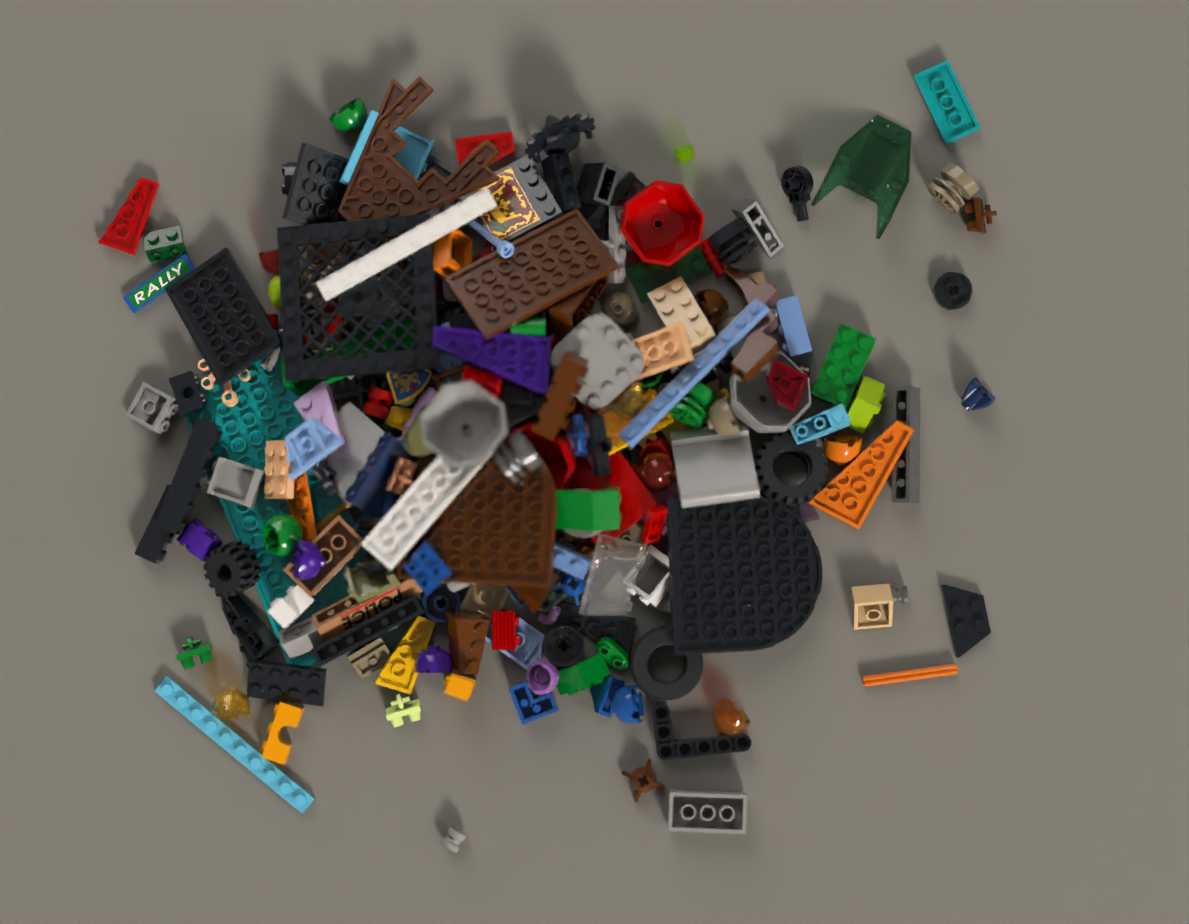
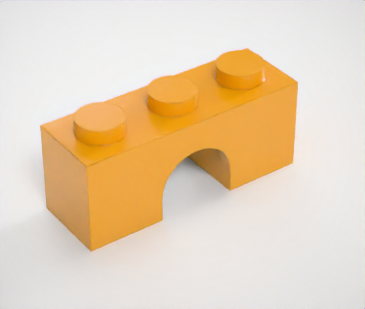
(459, 685)
(275, 748)

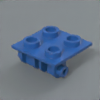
(427, 568)

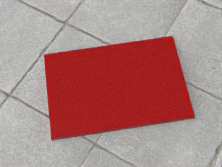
(634, 494)

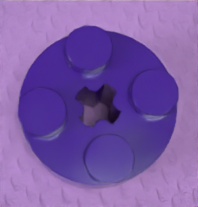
(199, 540)

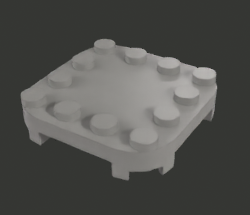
(611, 357)

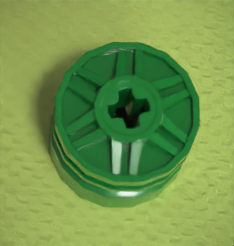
(692, 406)

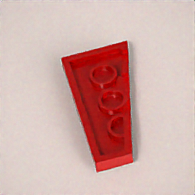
(129, 224)

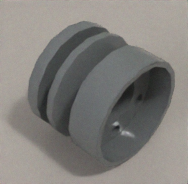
(517, 456)

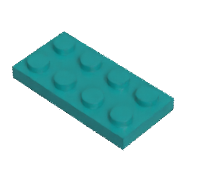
(946, 102)

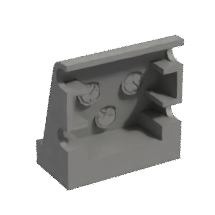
(713, 466)

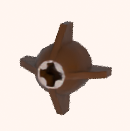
(642, 780)

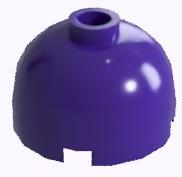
(307, 560)
(433, 661)

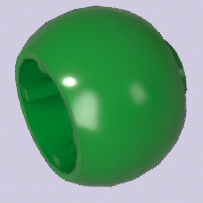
(281, 534)

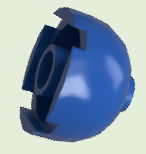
(628, 705)

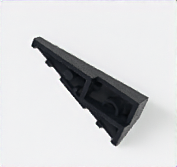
(252, 633)

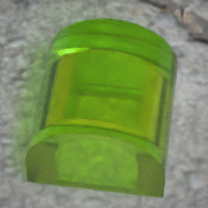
(684, 155)

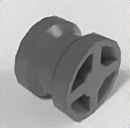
(899, 595)

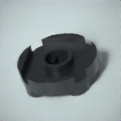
(963, 292)

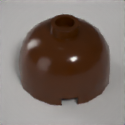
(712, 305)

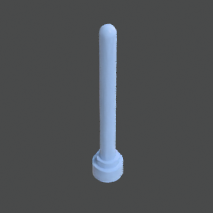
(503, 248)

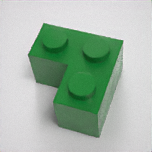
(582, 675)

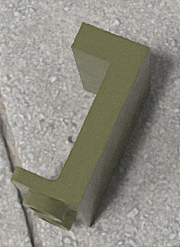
(367, 585)

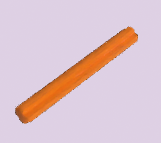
(908, 675)

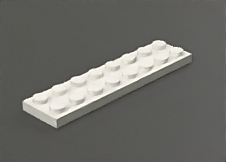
(417, 510)

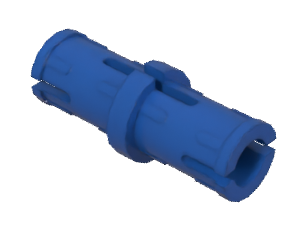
(578, 435)

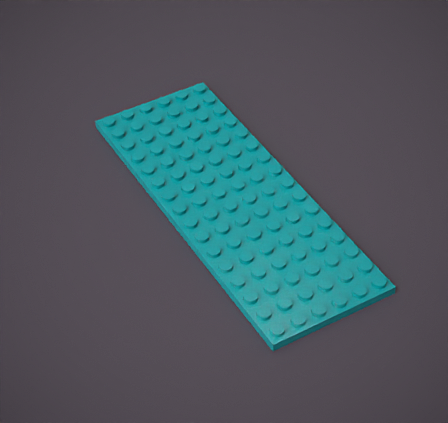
(263, 415)

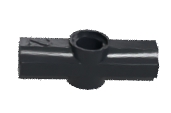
(599, 445)

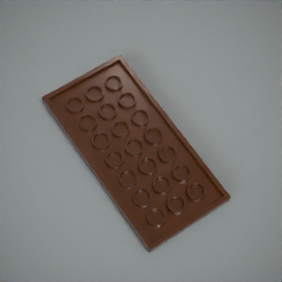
(539, 273)

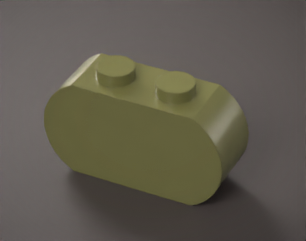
(412, 437)

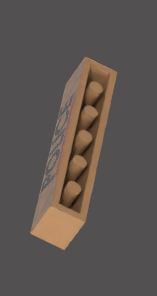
(349, 613)

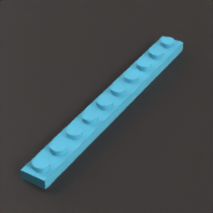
(234, 744)

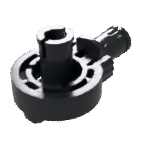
(798, 189)

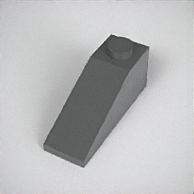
(759, 226)

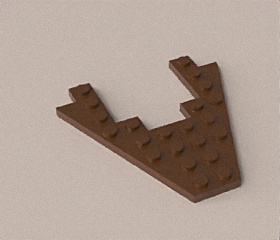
(385, 188)

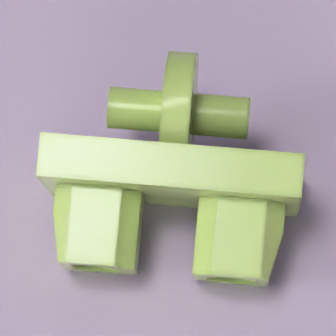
(403, 707)

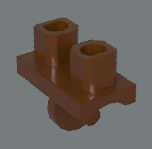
(977, 207)

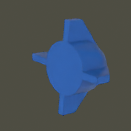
(572, 586)

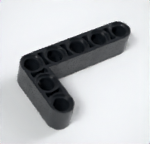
(692, 742)

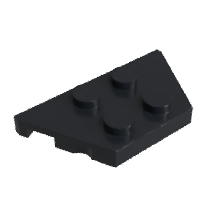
(966, 618)

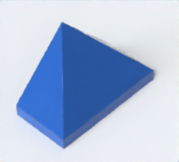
(604, 693)

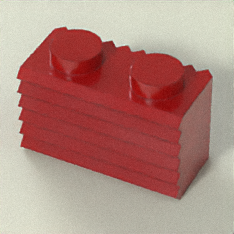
(504, 630)

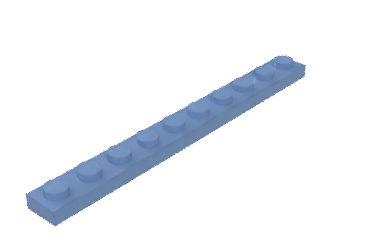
(694, 372)

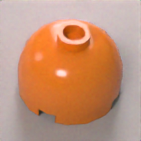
(842, 448)

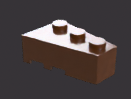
(467, 639)

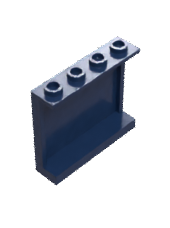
(369, 489)

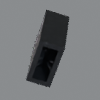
(597, 184)

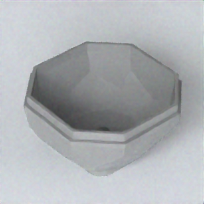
(453, 409)
(767, 415)

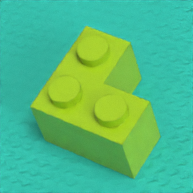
(865, 404)

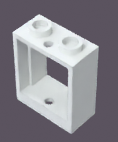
(663, 587)

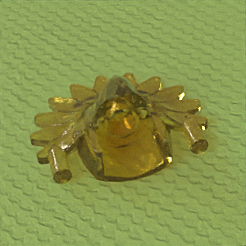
(623, 410)

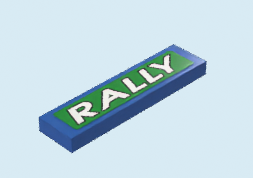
(158, 283)

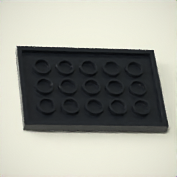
(224, 316)

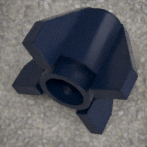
(976, 396)

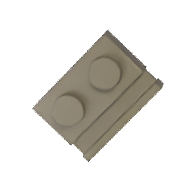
(369, 657)

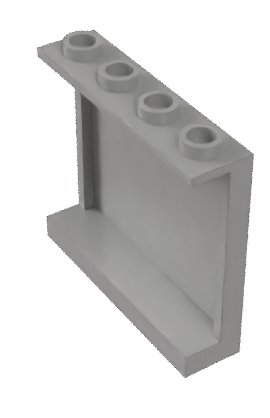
(350, 458)

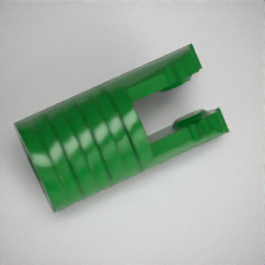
(530, 326)

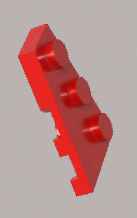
(501, 141)

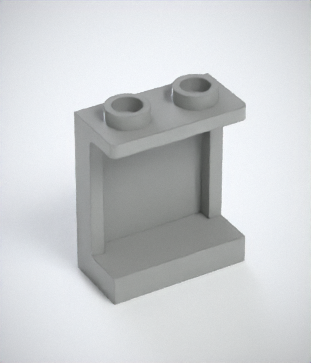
(235, 482)

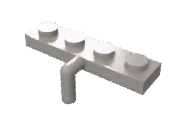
(616, 244)

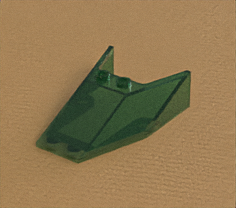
(874, 166)

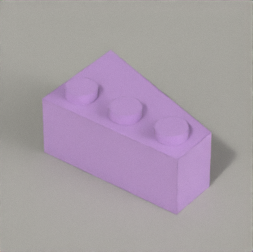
(321, 404)

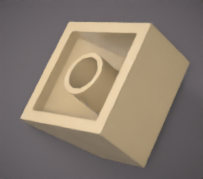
(872, 606)

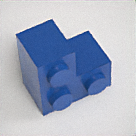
(530, 707)

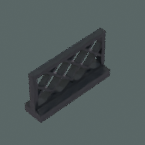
(620, 189)

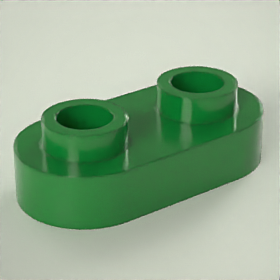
(613, 653)

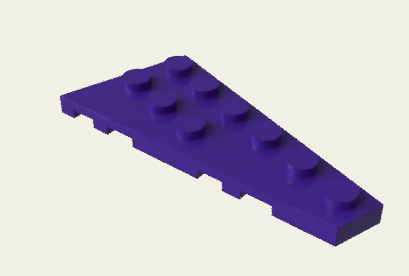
(508, 355)

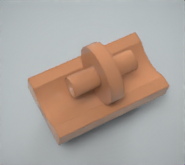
(401, 476)

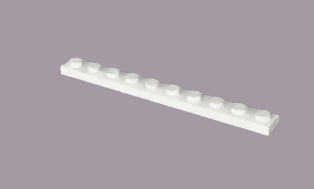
(406, 244)

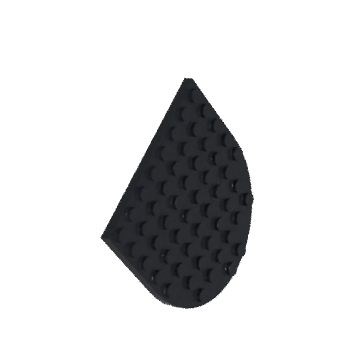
(739, 575)

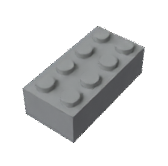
(707, 811)

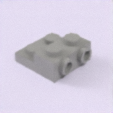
(152, 408)

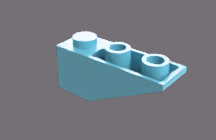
(820, 424)

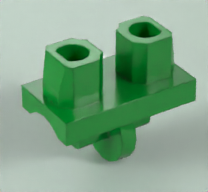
(186, 657)

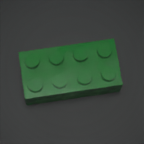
(842, 366)

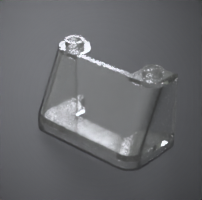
(612, 577)

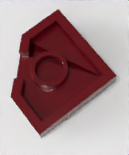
(786, 384)

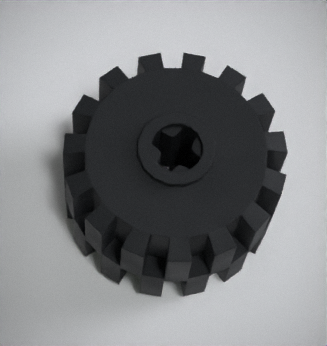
(232, 568)

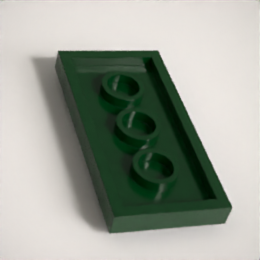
(650, 276)

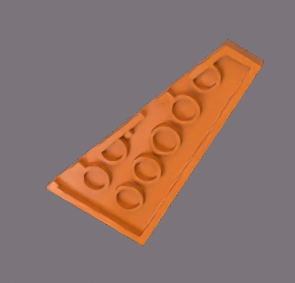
(860, 482)

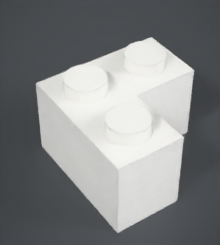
(291, 607)

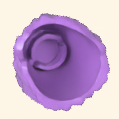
(542, 676)

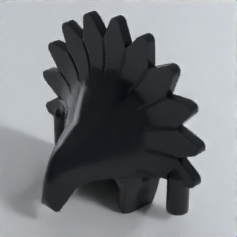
(559, 135)

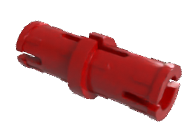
(712, 258)

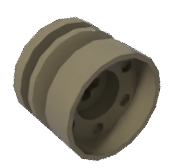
(949, 192)

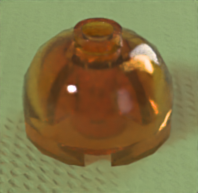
(728, 718)

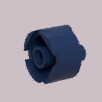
(431, 604)

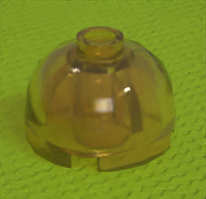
(231, 704)

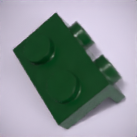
(164, 243)

